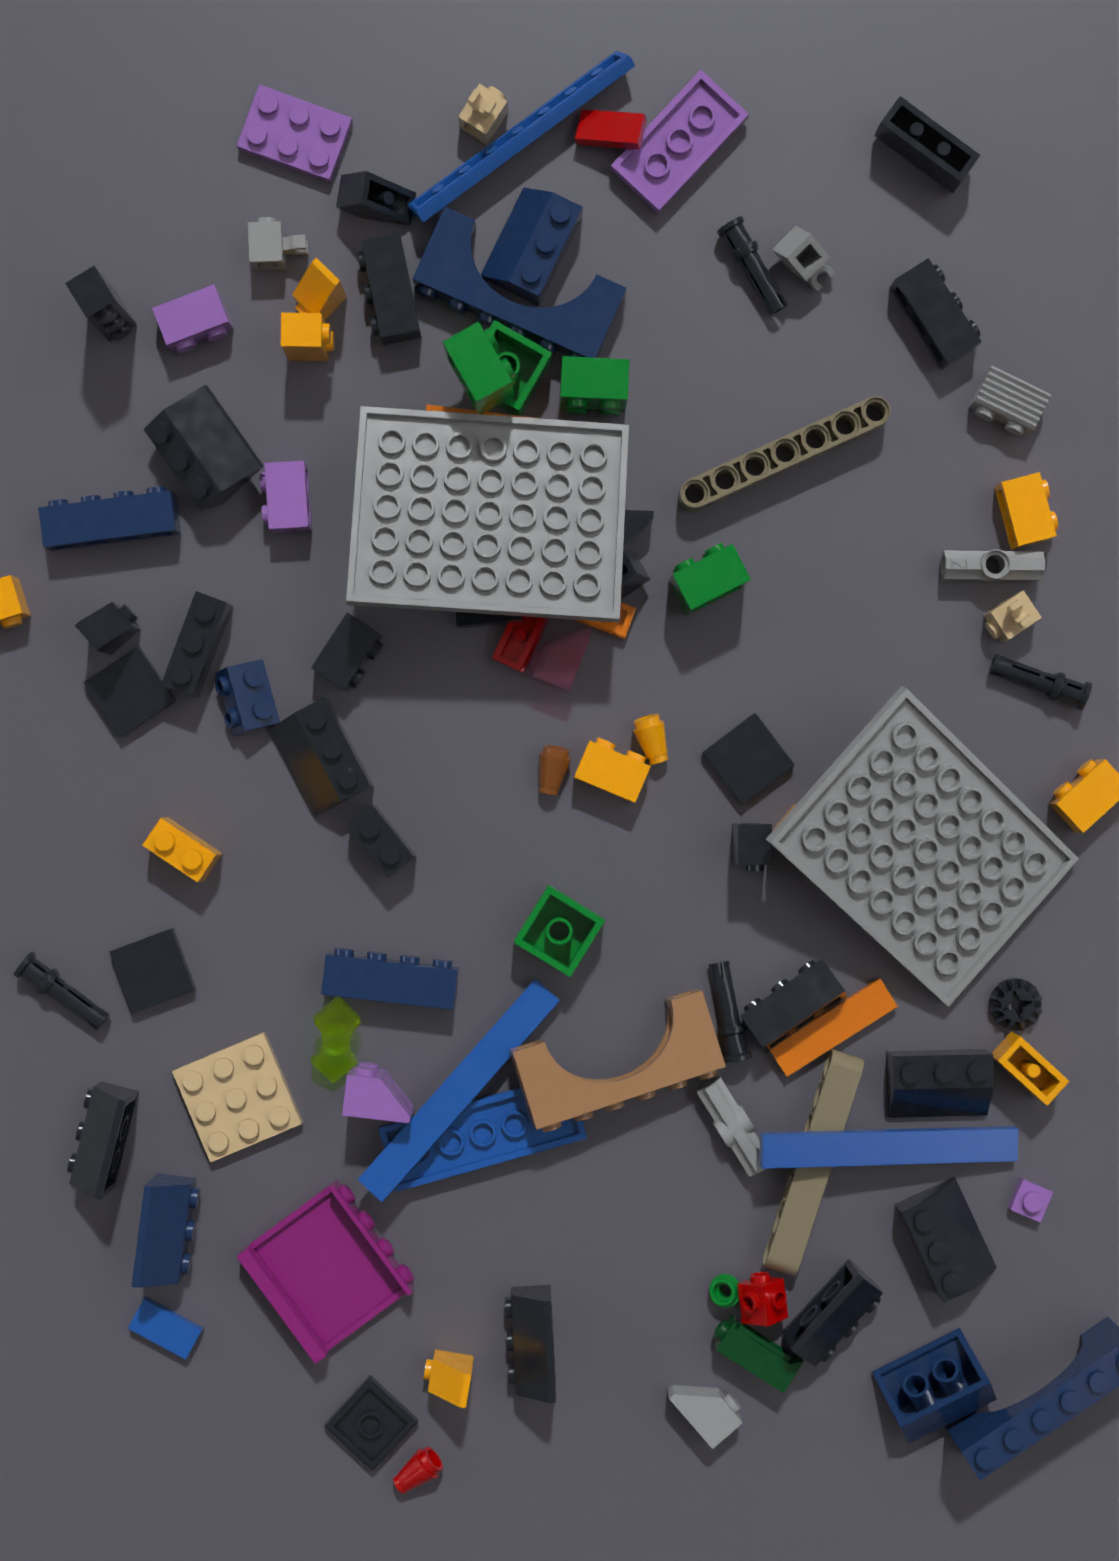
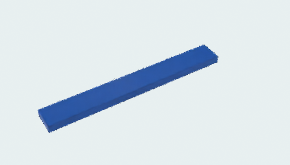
(520, 135)
(458, 1091)
(888, 1147)

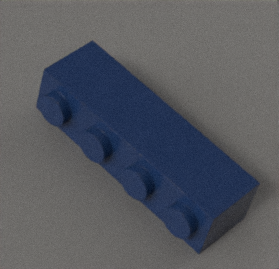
(109, 520)
(390, 980)

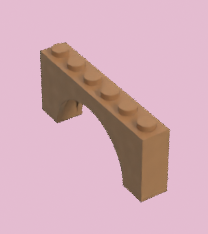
(685, 1052)

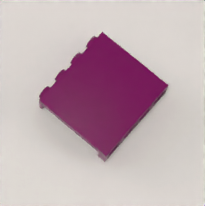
(326, 1269)

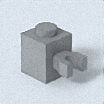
(269, 245)
(803, 256)

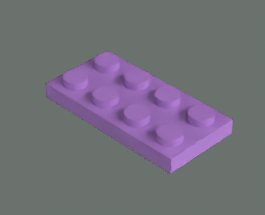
(680, 141)

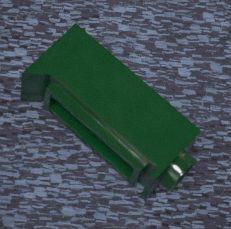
(756, 1353)

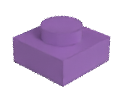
(1030, 1199)

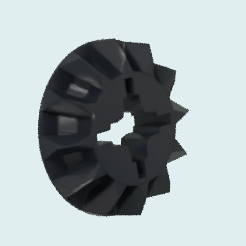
(1002, 996)

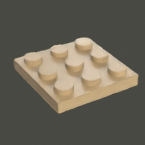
(237, 1096)

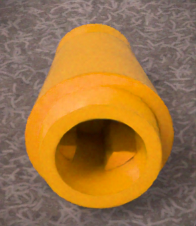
(652, 737)

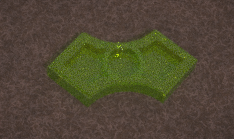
(336, 1024)

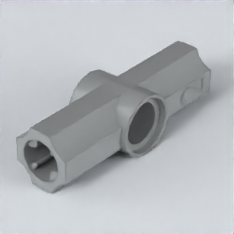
(1012, 565)
(732, 1124)

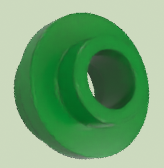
(717, 1294)

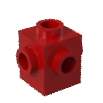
(762, 1299)

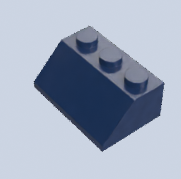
(532, 243)
(165, 1230)
(934, 1385)

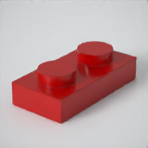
(519, 642)

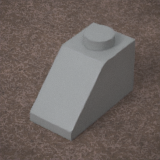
(707, 1411)

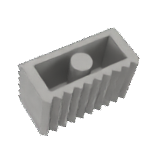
(1009, 401)

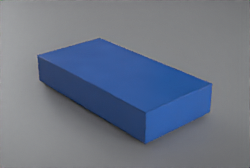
(165, 1328)

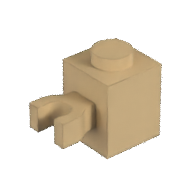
(483, 113)
(1011, 617)

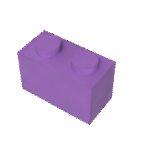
(193, 319)
(287, 497)

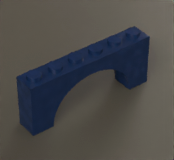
(451, 275)
(1000, 1435)

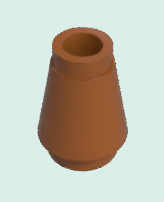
(552, 768)

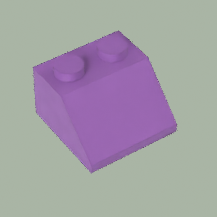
(375, 1095)

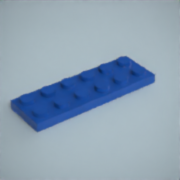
(485, 1134)

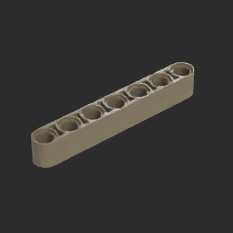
(797, 445)
(807, 1184)

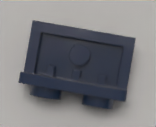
(246, 697)

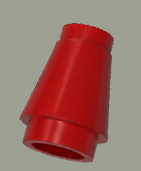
(418, 1470)

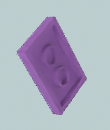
(294, 133)

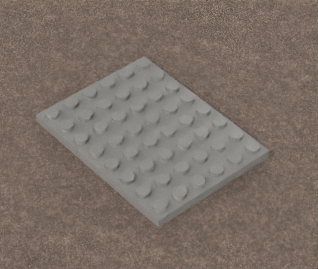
(488, 514)
(923, 846)

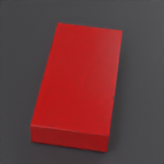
(610, 129)

